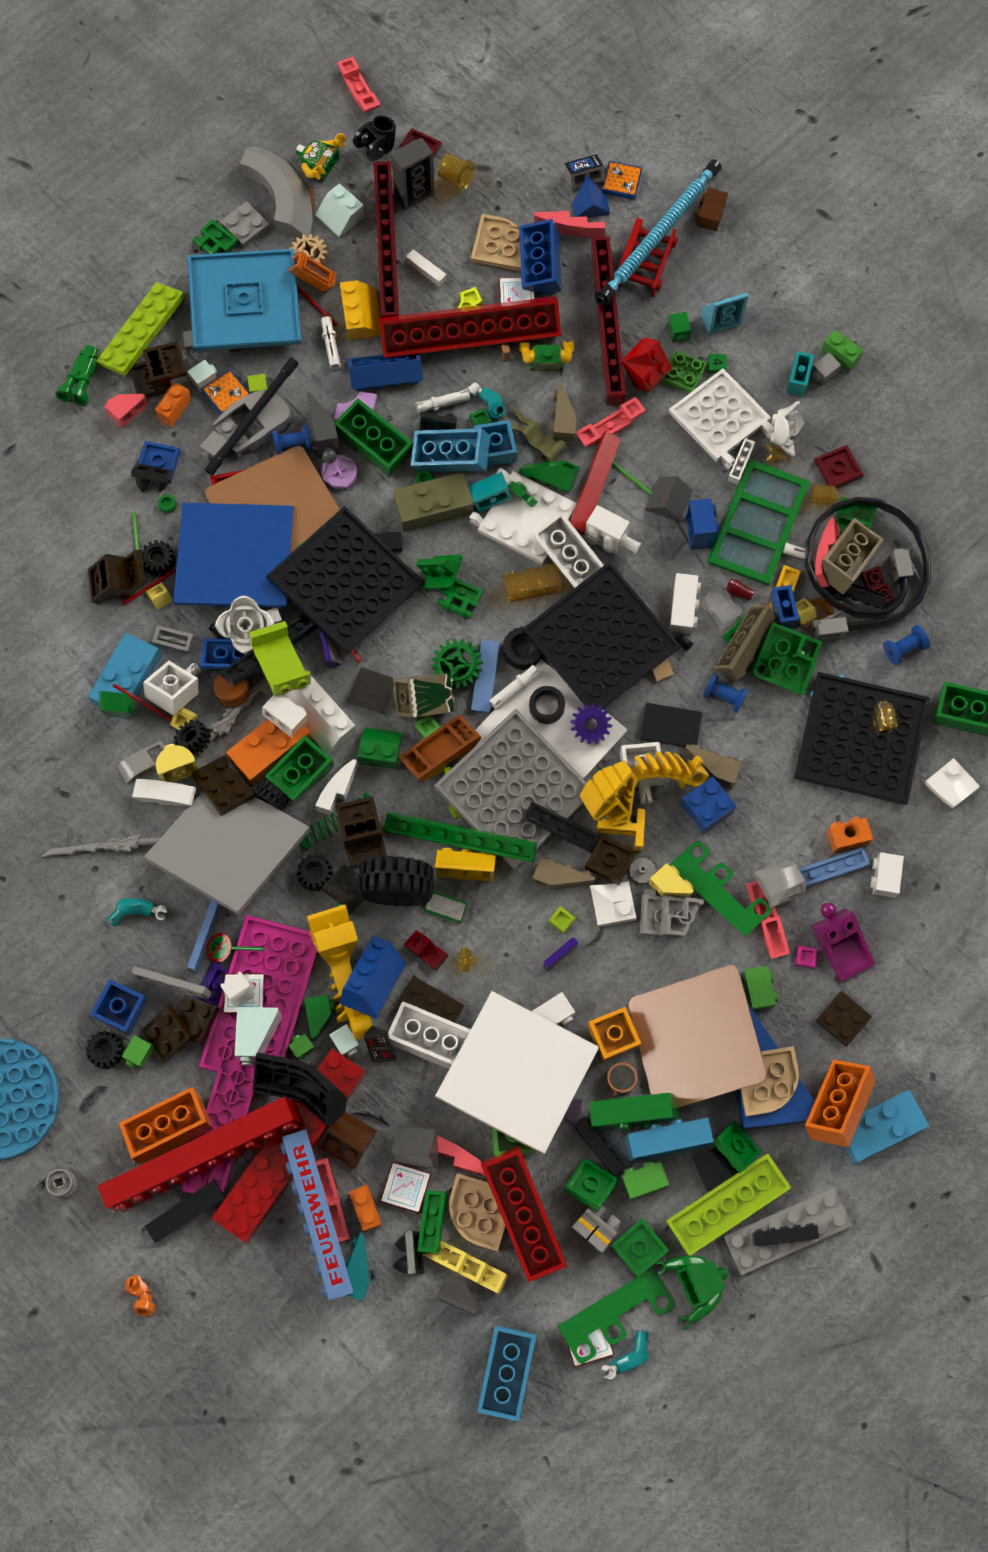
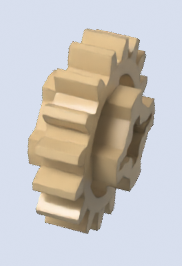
(316, 248)

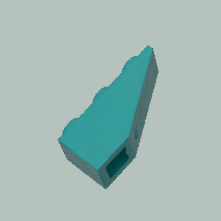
(358, 1268)

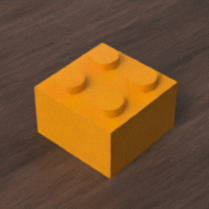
(614, 1034)

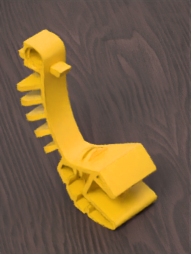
(613, 787)
(335, 941)

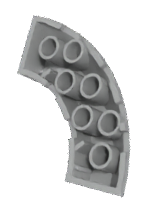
(286, 187)

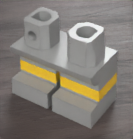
(604, 1232)

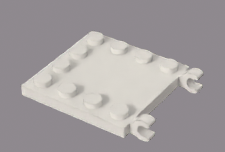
(721, 416)
(515, 520)

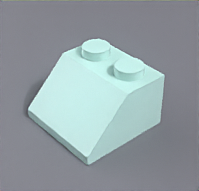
(340, 210)

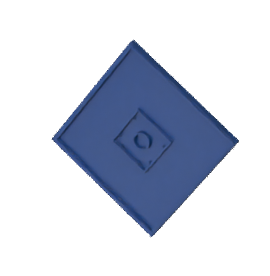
(230, 552)

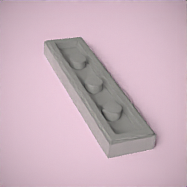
(171, 982)

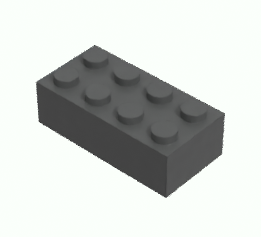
(413, 173)

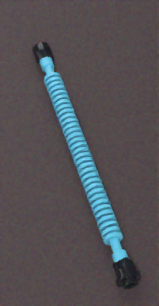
(604, 296)

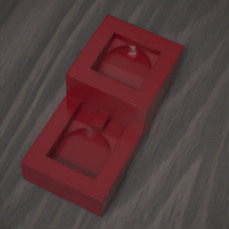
(426, 950)

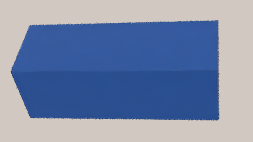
(219, 654)

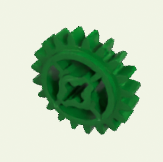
(459, 649)

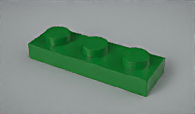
(432, 1222)

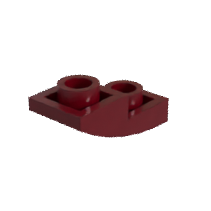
(874, 580)

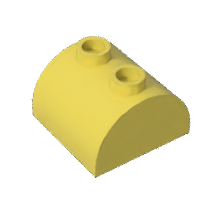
(175, 763)

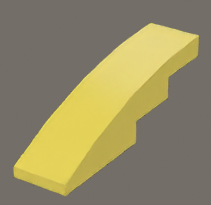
(469, 1267)

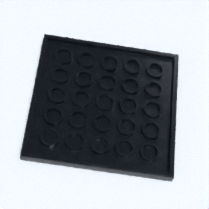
(345, 580)
(601, 638)
(847, 748)

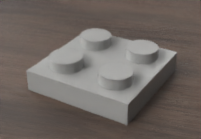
(245, 224)

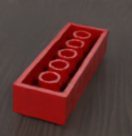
(523, 1214)

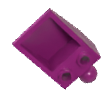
(846, 945)

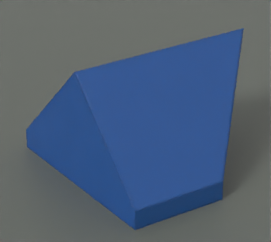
(590, 201)

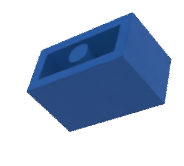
(784, 606)

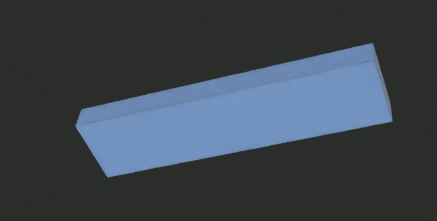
(484, 685)
(835, 867)
(204, 936)

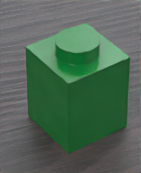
(679, 327)

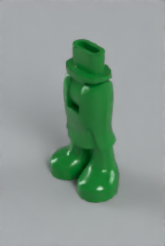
(80, 375)

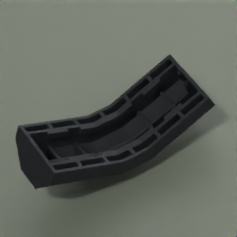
(301, 1083)

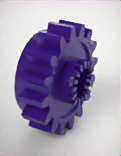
(591, 713)

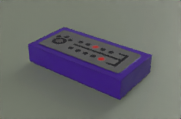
(561, 953)

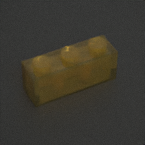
(531, 582)

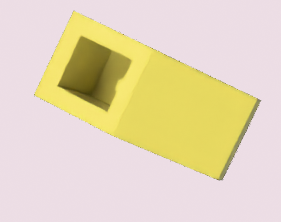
(669, 883)

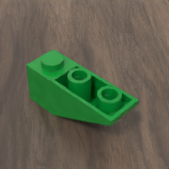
(557, 473)

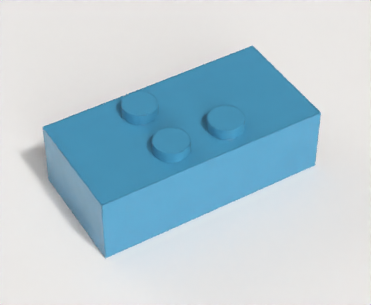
(450, 450)
(128, 668)
(886, 1126)
(669, 1139)
(506, 1373)

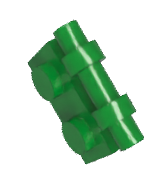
(218, 236)
(464, 593)

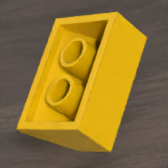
(360, 310)
(465, 865)

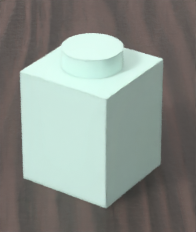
(202, 374)
(345, 1041)

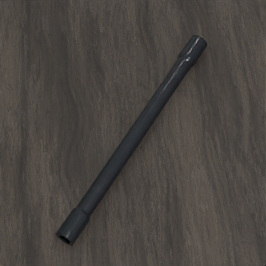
(217, 460)

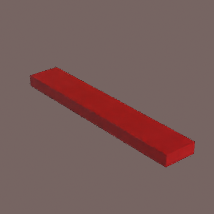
(594, 481)

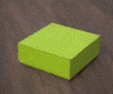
(257, 383)
(561, 919)

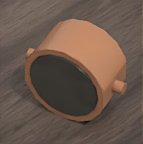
(621, 1078)

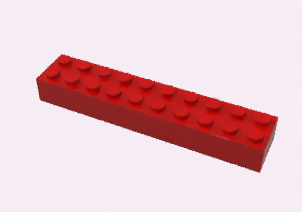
(470, 326)
(201, 1154)
(267, 1174)

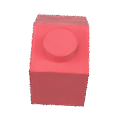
(125, 407)

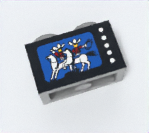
(578, 170)

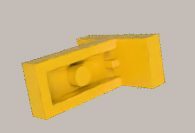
(626, 828)

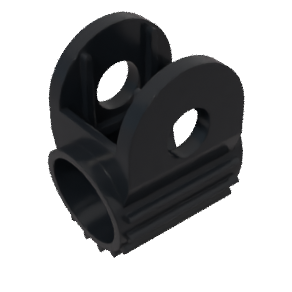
(381, 129)

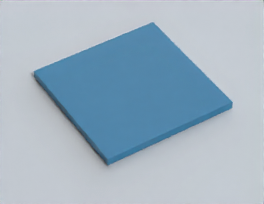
(243, 300)

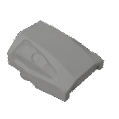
(781, 883)

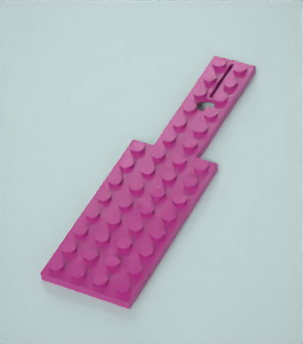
(287, 971)

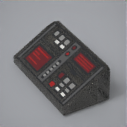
(379, 1045)

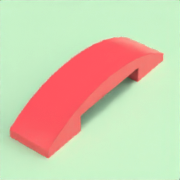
(357, 86)
(613, 423)

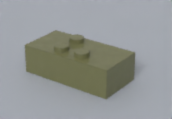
(433, 501)

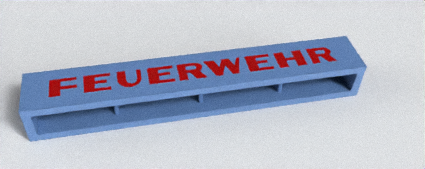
(317, 1214)

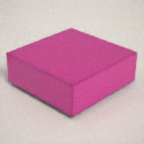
(806, 957)

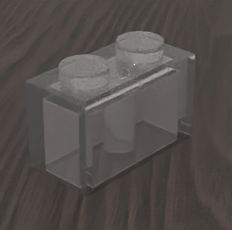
(721, 608)

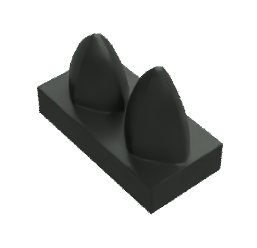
(432, 421)
(145, 473)
(413, 1261)

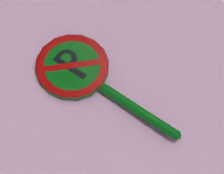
(220, 947)

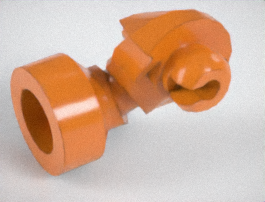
(137, 1288)

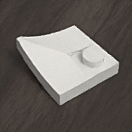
(952, 784)
(613, 904)

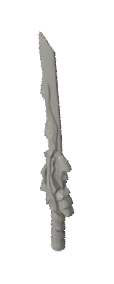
(231, 714)
(112, 844)

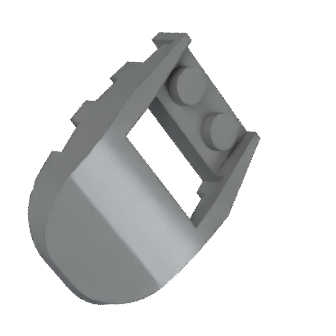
(273, 418)

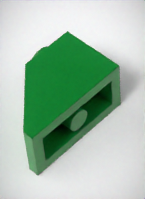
(116, 704)
(319, 1014)

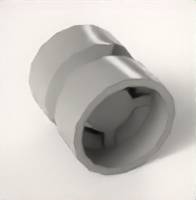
(61, 1183)

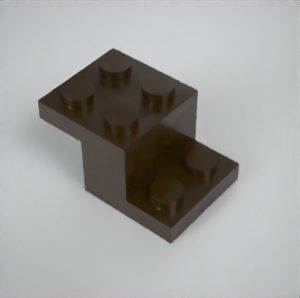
(160, 366)
(116, 576)
(360, 830)

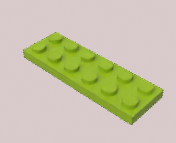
(140, 329)
(728, 1204)

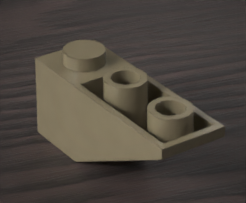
(565, 418)
(721, 768)
(558, 876)

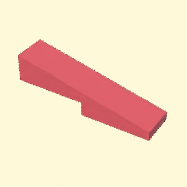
(332, 1198)

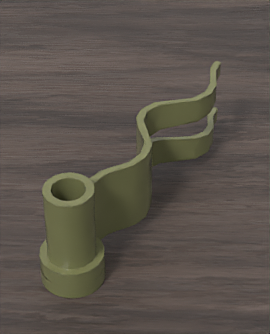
(536, 438)

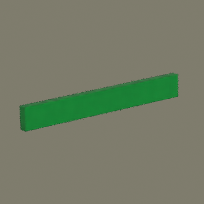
(461, 837)

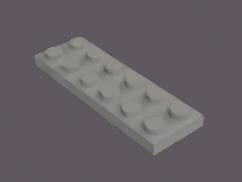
(821, 1210)

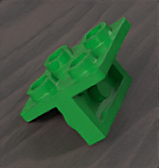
(440, 571)

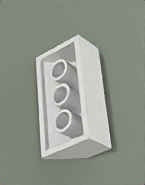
(567, 549)
(325, 719)
(427, 1035)

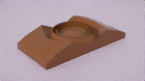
(440, 748)

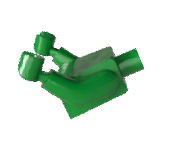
(701, 1283)

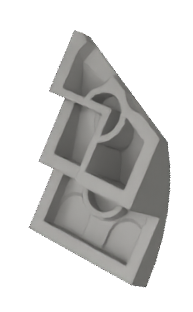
(667, 915)

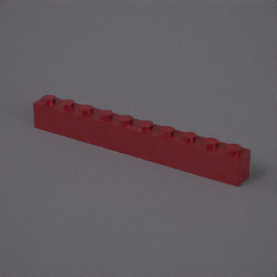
(386, 239)
(608, 324)

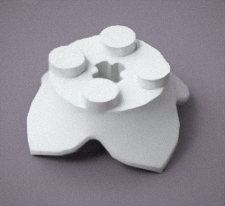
(786, 425)
(230, 621)

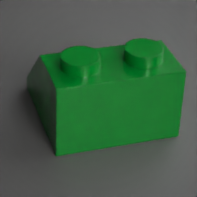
(380, 748)

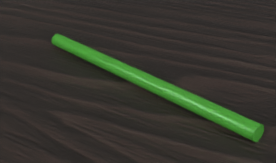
(632, 478)
(135, 530)

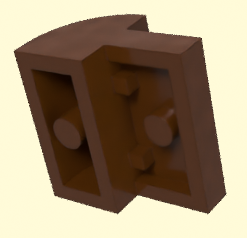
(348, 1139)

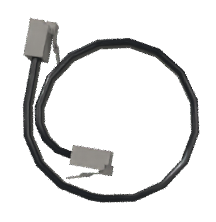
(900, 568)

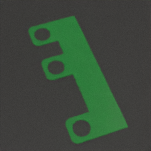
(711, 890)
(606, 1312)

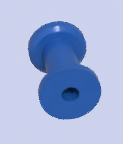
(293, 439)
(916, 639)
(725, 692)

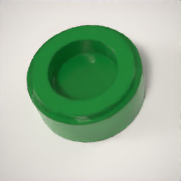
(167, 503)

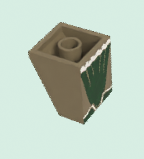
(423, 695)

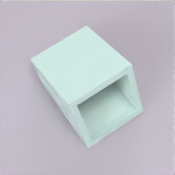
(254, 1031)

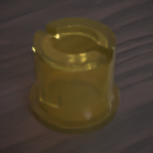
(456, 171)

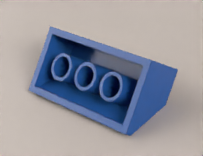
(540, 257)
(380, 371)
(373, 978)

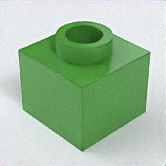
(301, 1046)

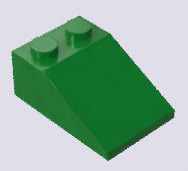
(300, 769)

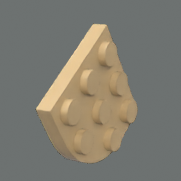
(497, 243)
(778, 1086)
(476, 1212)

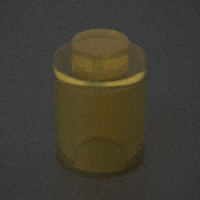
(824, 494)
(885, 716)

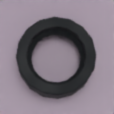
(551, 691)

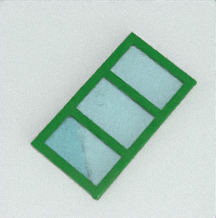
(758, 522)

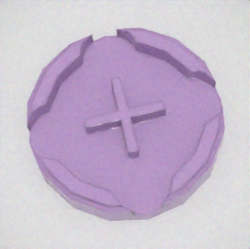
(339, 474)

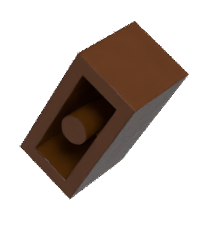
(712, 209)

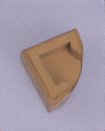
(505, 351)

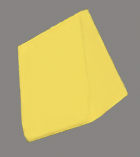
(159, 596)
(805, 611)
(182, 716)

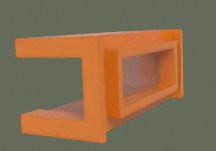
(313, 272)

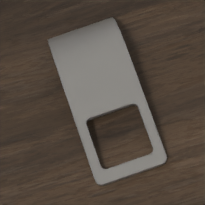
(137, 763)

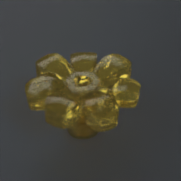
(774, 453)
(465, 959)

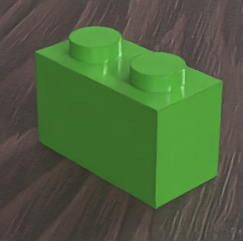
(843, 350)
(759, 988)
(644, 1180)

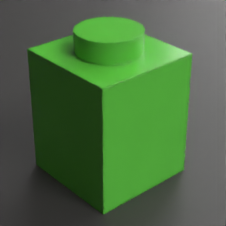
(137, 1052)

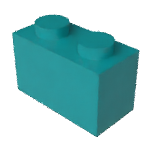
(800, 373)
(490, 492)

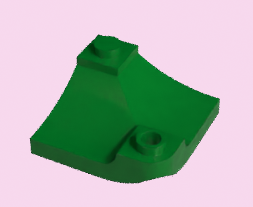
(787, 658)

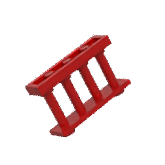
(639, 231)

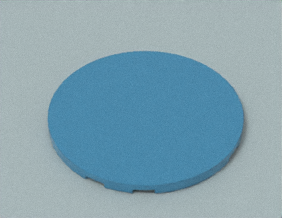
(26, 1098)

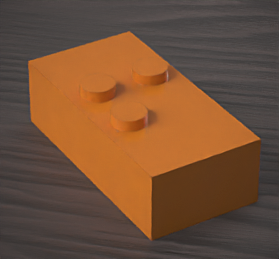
(262, 750)
(840, 1103)
(165, 1126)

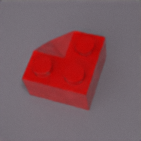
(646, 364)

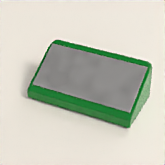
(446, 907)

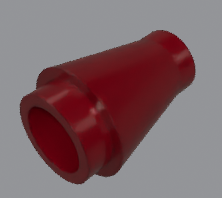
(738, 589)

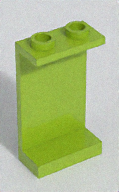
(278, 659)

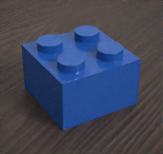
(701, 523)
(708, 805)
(119, 1007)

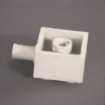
(609, 531)
(172, 686)
(628, 754)

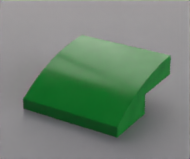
(861, 513)

